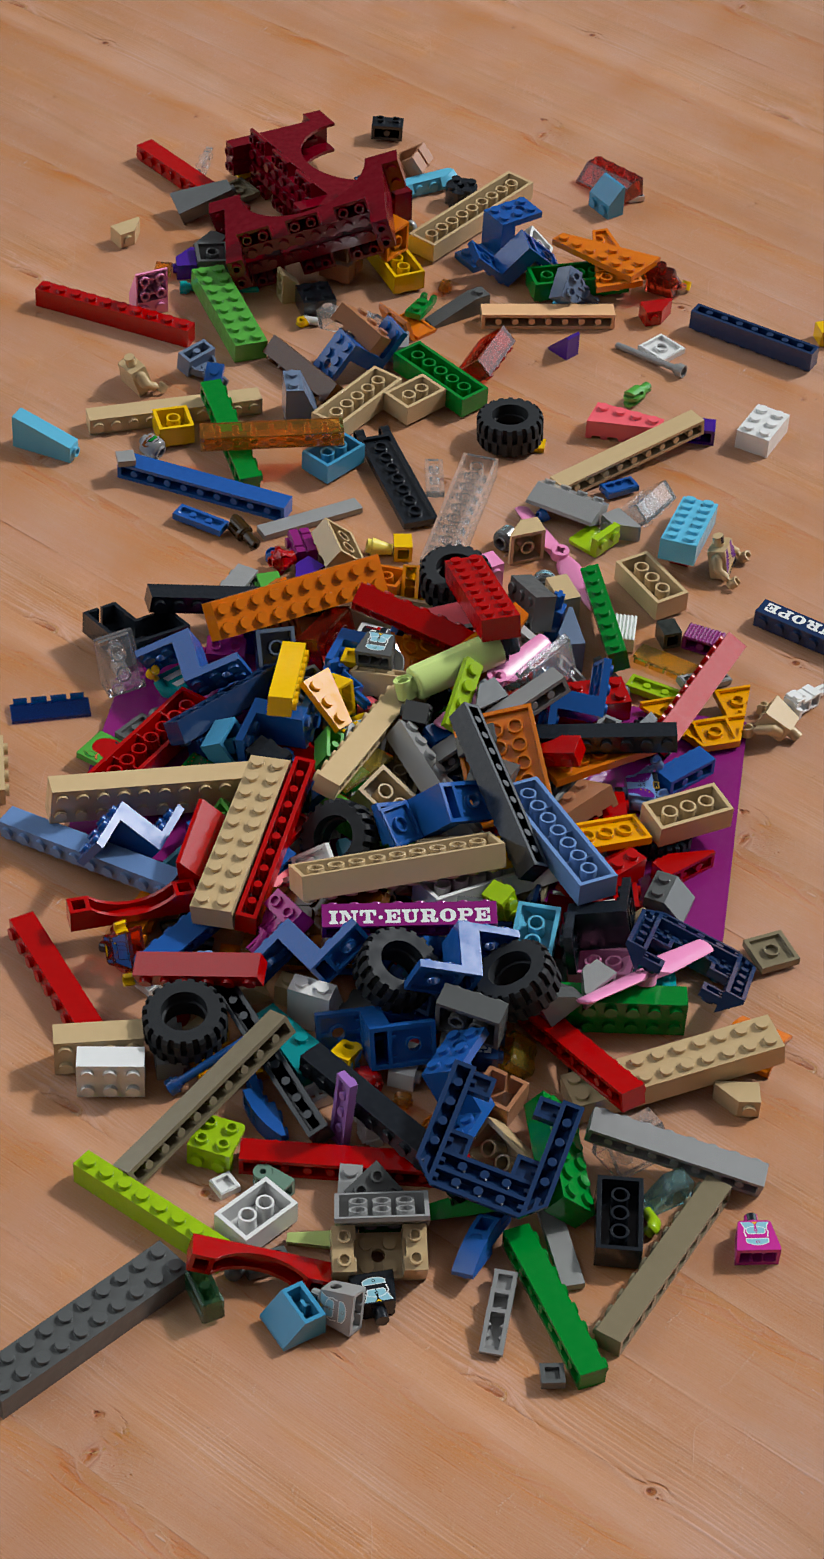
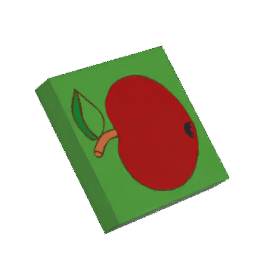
(97, 748)

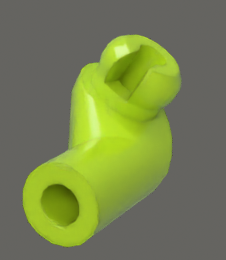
(653, 1222)

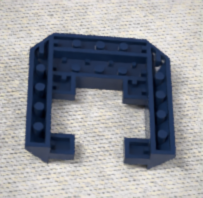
(721, 966)
(445, 1150)

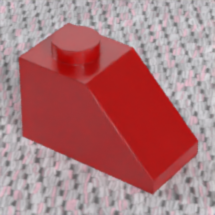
(655, 311)

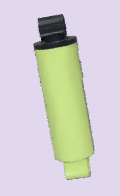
(442, 669)

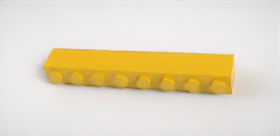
(286, 679)

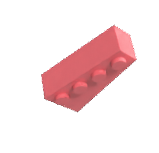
(618, 422)

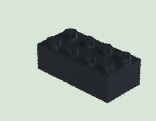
(618, 1221)

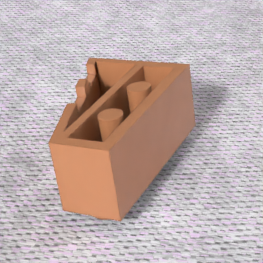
(587, 800)

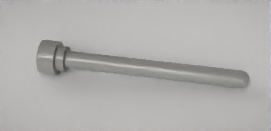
(678, 369)

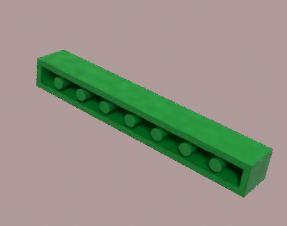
(220, 410)
(605, 617)
(554, 1306)

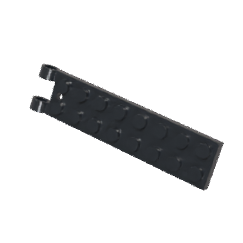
(397, 479)

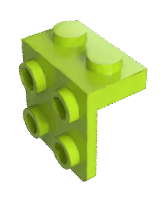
(594, 540)
(214, 1144)

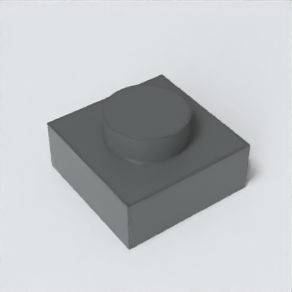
(552, 1375)

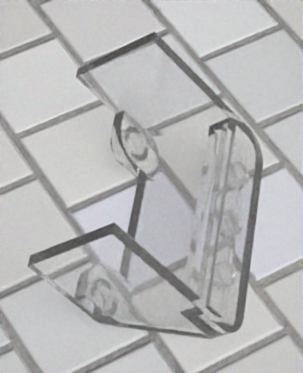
(557, 654)

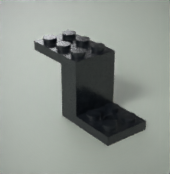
(597, 925)

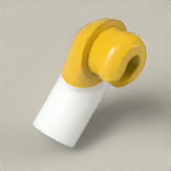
(303, 321)

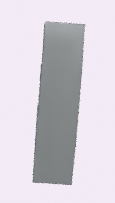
(498, 1312)

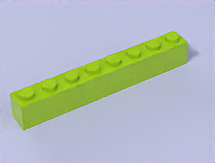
(138, 1202)

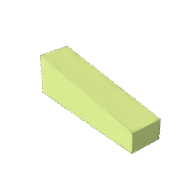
(313, 1239)

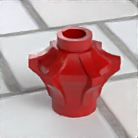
(281, 559)

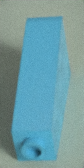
(42, 437)

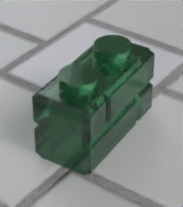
(204, 1296)

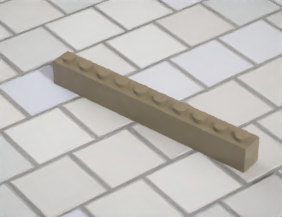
(205, 1097)
(662, 1265)

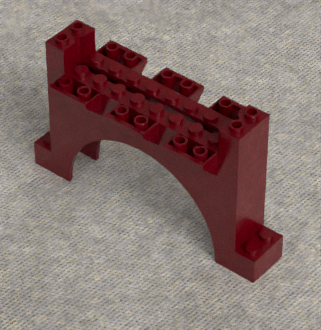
(282, 167)
(353, 221)

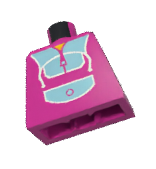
(756, 1242)

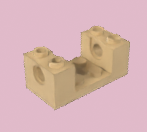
(403, 1252)

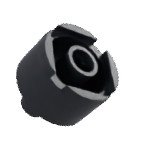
(458, 189)

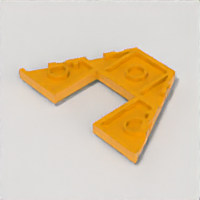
(713, 732)

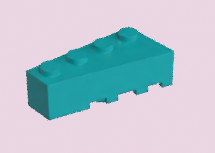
(296, 1045)

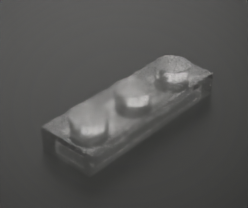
(434, 478)

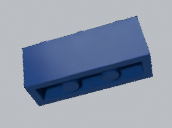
(686, 770)

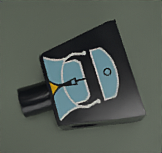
(379, 1294)

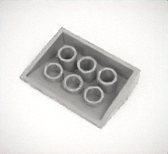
(381, 1209)

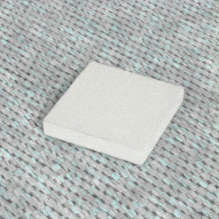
(662, 348)

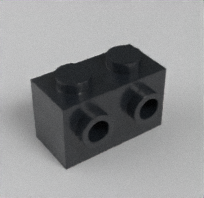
(387, 128)

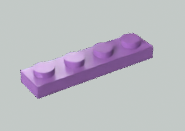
(343, 1108)

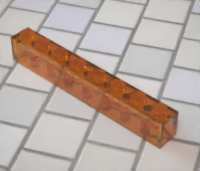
(271, 434)

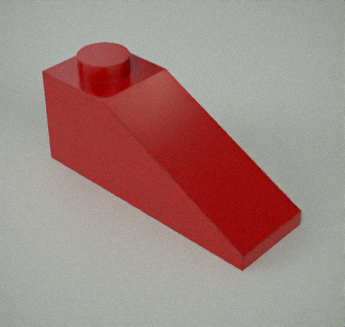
(684, 864)

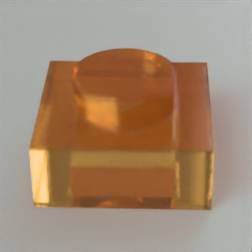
(169, 265)

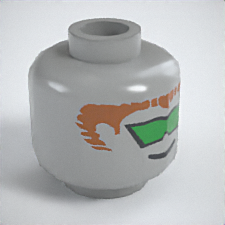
(152, 446)

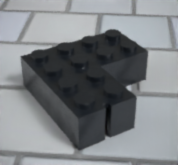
(144, 629)

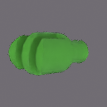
(636, 394)

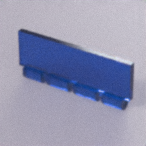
(56, 709)

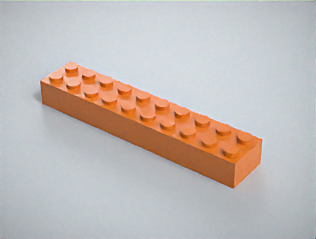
(291, 598)

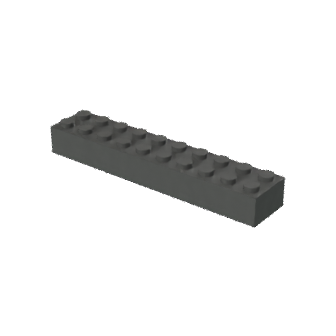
(88, 1325)

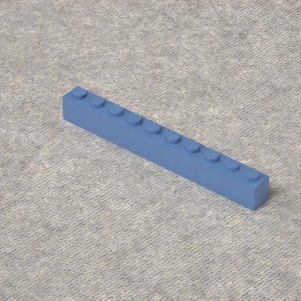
(66, 842)

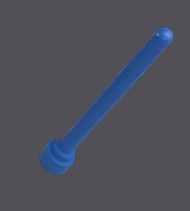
(175, 1083)

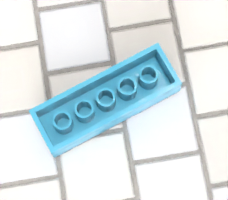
(688, 530)

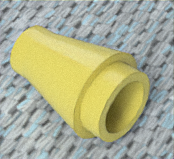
(379, 547)

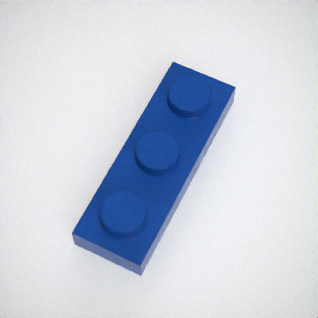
(200, 520)

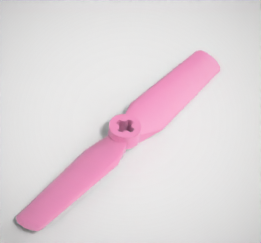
(560, 554)
(516, 661)
(674, 960)

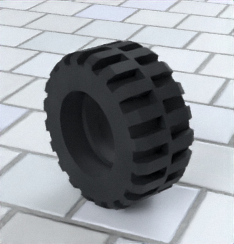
(510, 427)
(432, 573)
(333, 813)
(537, 974)
(374, 979)
(179, 999)

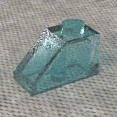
(669, 1191)

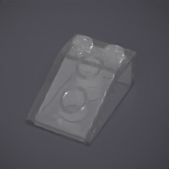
(118, 664)

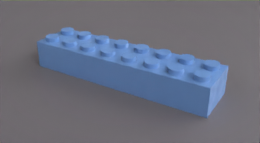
(565, 847)

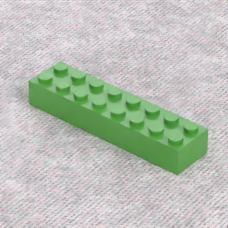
(229, 313)

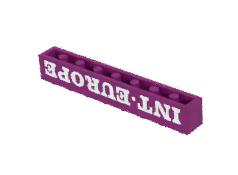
(419, 916)

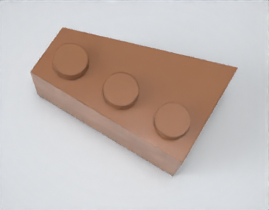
(362, 328)

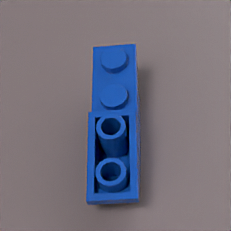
(263, 1113)
(478, 1244)

